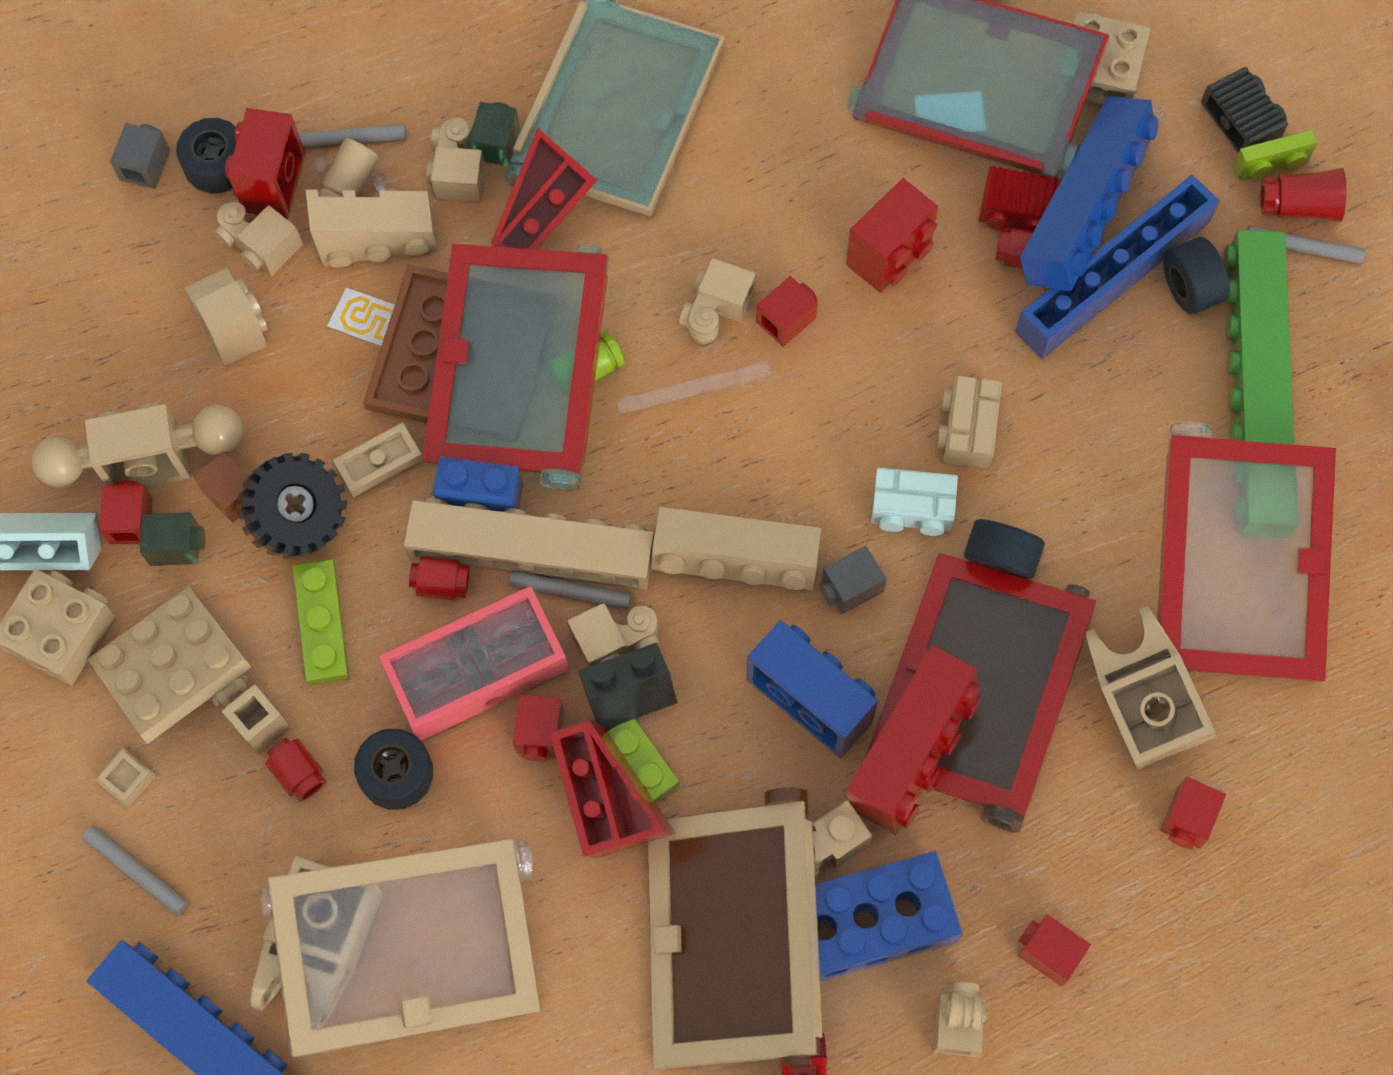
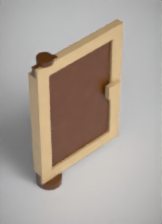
(736, 937)

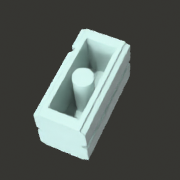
(914, 501)

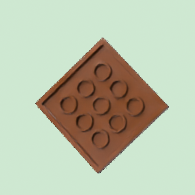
(409, 350)

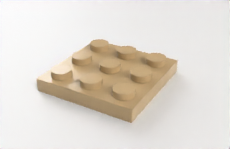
(168, 664)

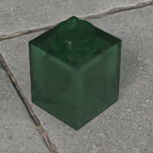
(495, 132)
(171, 539)

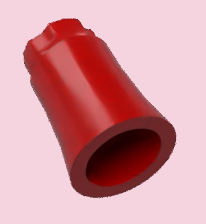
(1305, 195)

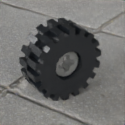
(265, 505)

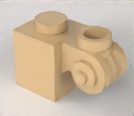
(456, 168)
(265, 241)
(722, 292)
(602, 639)
(250, 713)
(839, 836)
(960, 1021)

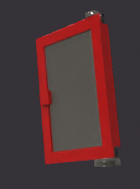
(1025, 655)

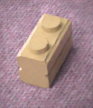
(971, 422)

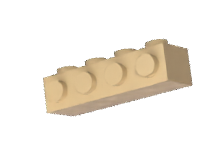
(736, 548)

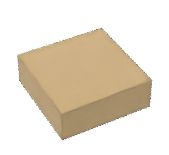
(125, 777)

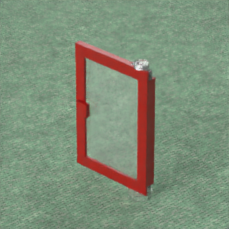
(1246, 554)

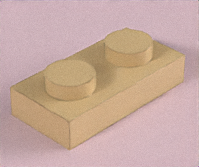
(378, 459)

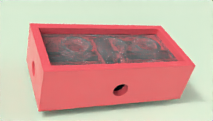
(474, 663)

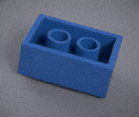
(811, 687)

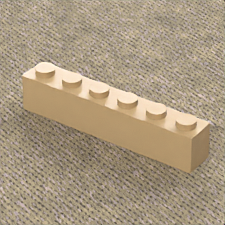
(531, 544)

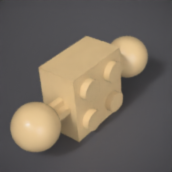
(137, 446)

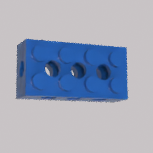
(894, 935)

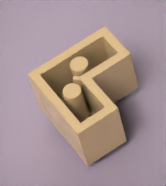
(228, 315)

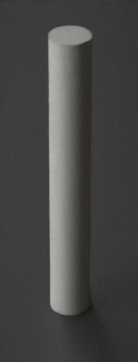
(360, 135)
(1320, 247)
(570, 589)
(135, 870)

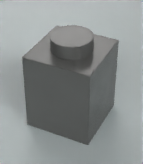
(140, 155)
(852, 580)

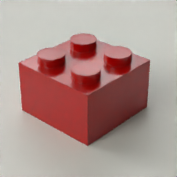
(265, 161)
(892, 236)

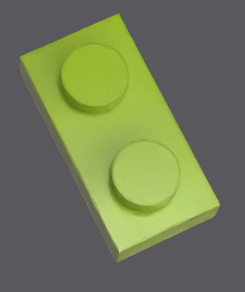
(1273, 155)
(644, 759)

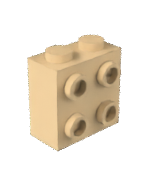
(1121, 59)
(55, 625)

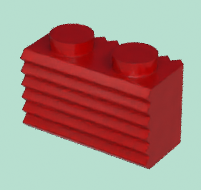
(1015, 198)

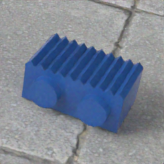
(478, 483)

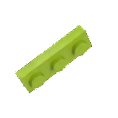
(321, 622)

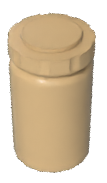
(348, 169)

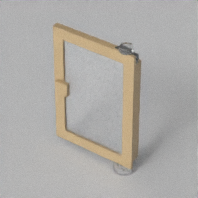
(403, 945)

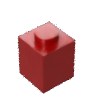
(787, 310)
(123, 510)
(534, 721)
(1192, 813)
(1052, 949)

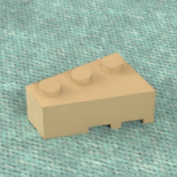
(370, 227)

